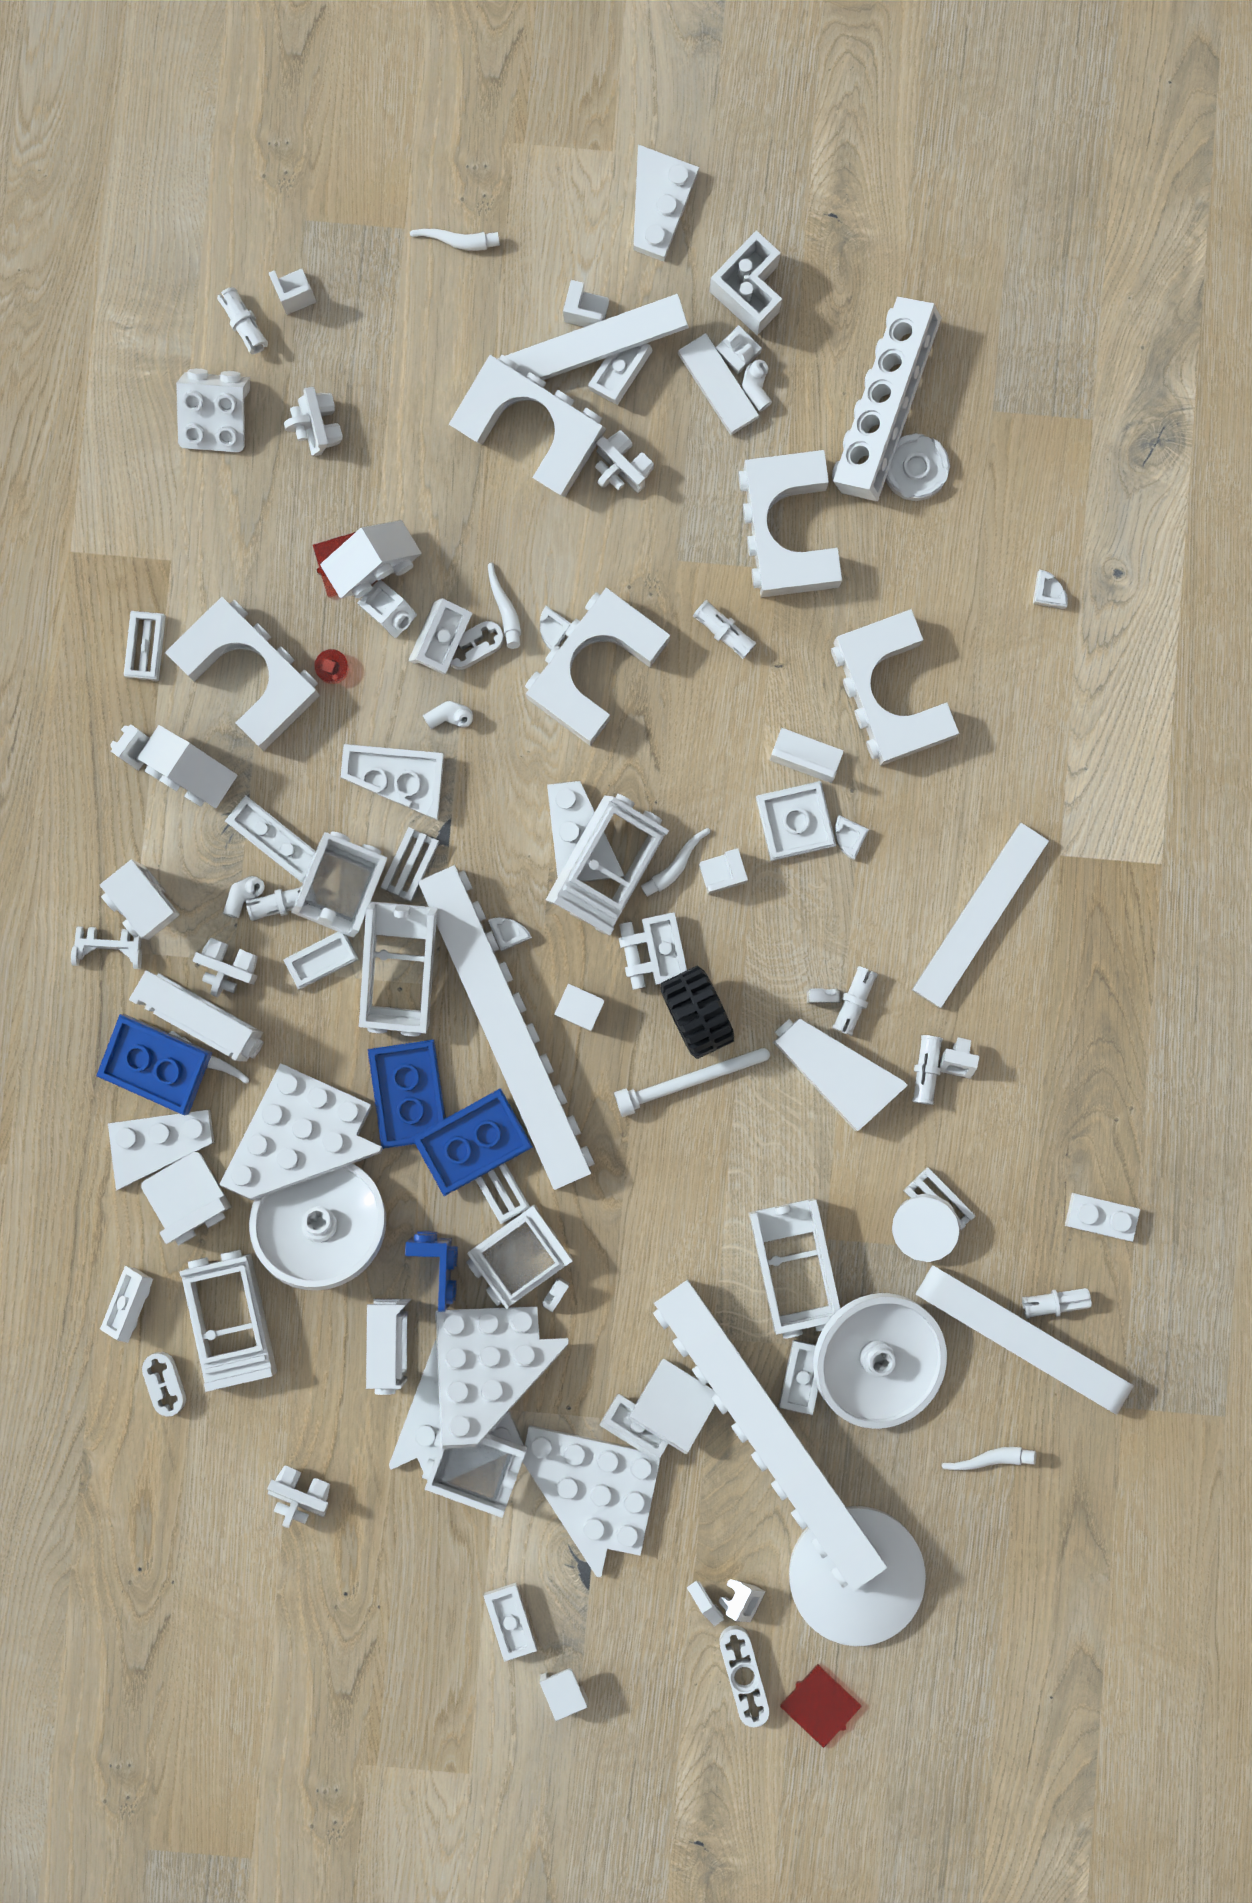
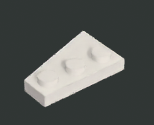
(661, 197)
(397, 774)
(569, 818)
(155, 1142)

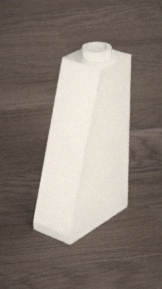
(840, 1075)

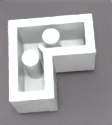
(742, 286)
(369, 557)
(184, 765)
(140, 900)

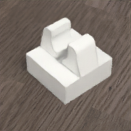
(738, 349)
(130, 746)
(959, 1060)
(744, 1602)

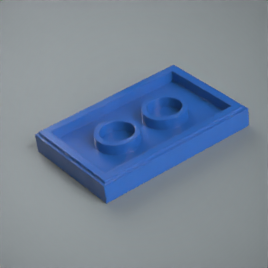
(154, 1064)
(406, 1090)
(472, 1142)

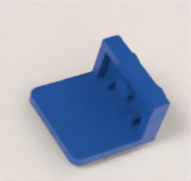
(428, 1245)

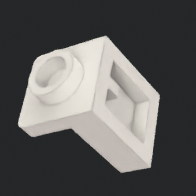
(387, 608)

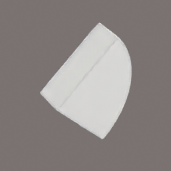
(1049, 591)
(552, 628)
(849, 836)
(508, 932)
(823, 995)
(555, 1294)
(705, 1604)

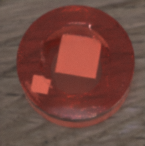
(331, 666)

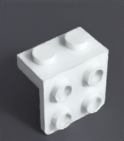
(211, 410)
(185, 1198)

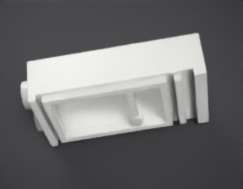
(585, 901)
(397, 921)
(197, 1017)
(786, 1222)
(239, 1365)

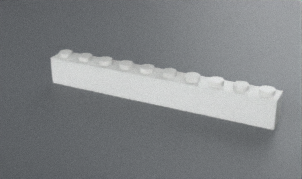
(505, 1028)
(770, 1435)

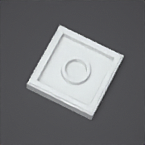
(795, 821)
(673, 1406)

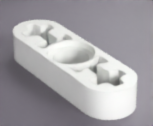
(759, 1697)

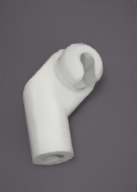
(753, 384)
(449, 712)
(240, 892)

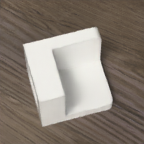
(293, 290)
(583, 307)
(723, 871)
(579, 1007)
(563, 1693)

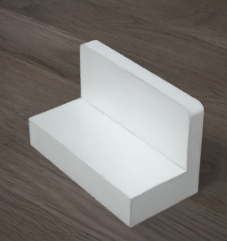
(440, 635)
(806, 755)

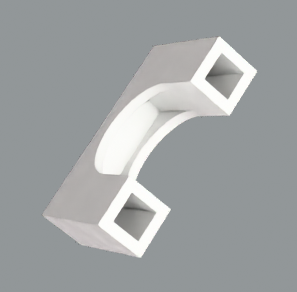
(501, 386)
(777, 568)
(606, 621)
(224, 630)
(889, 734)

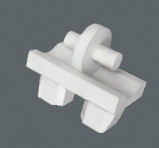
(308, 421)
(612, 452)
(212, 958)
(284, 1489)

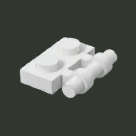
(663, 946)

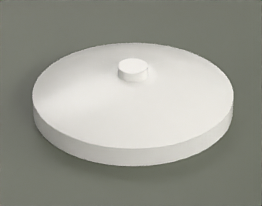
(319, 1229)
(880, 1360)
(876, 1608)

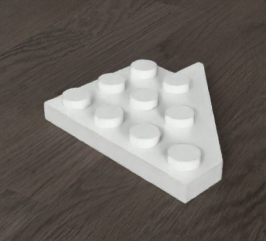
(298, 1135)
(486, 1366)
(424, 1421)
(595, 1489)

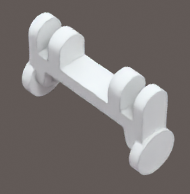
(84, 946)

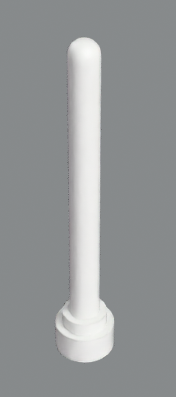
(631, 1100)

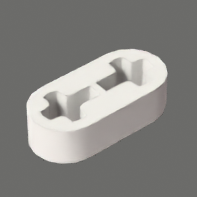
(481, 651)
(155, 1385)

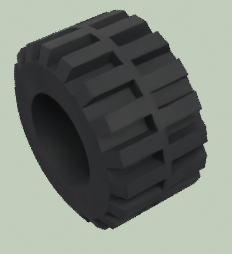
(697, 1012)

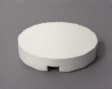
(918, 468)
(926, 1227)

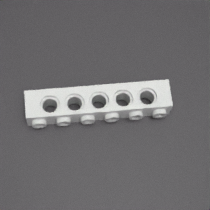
(867, 479)

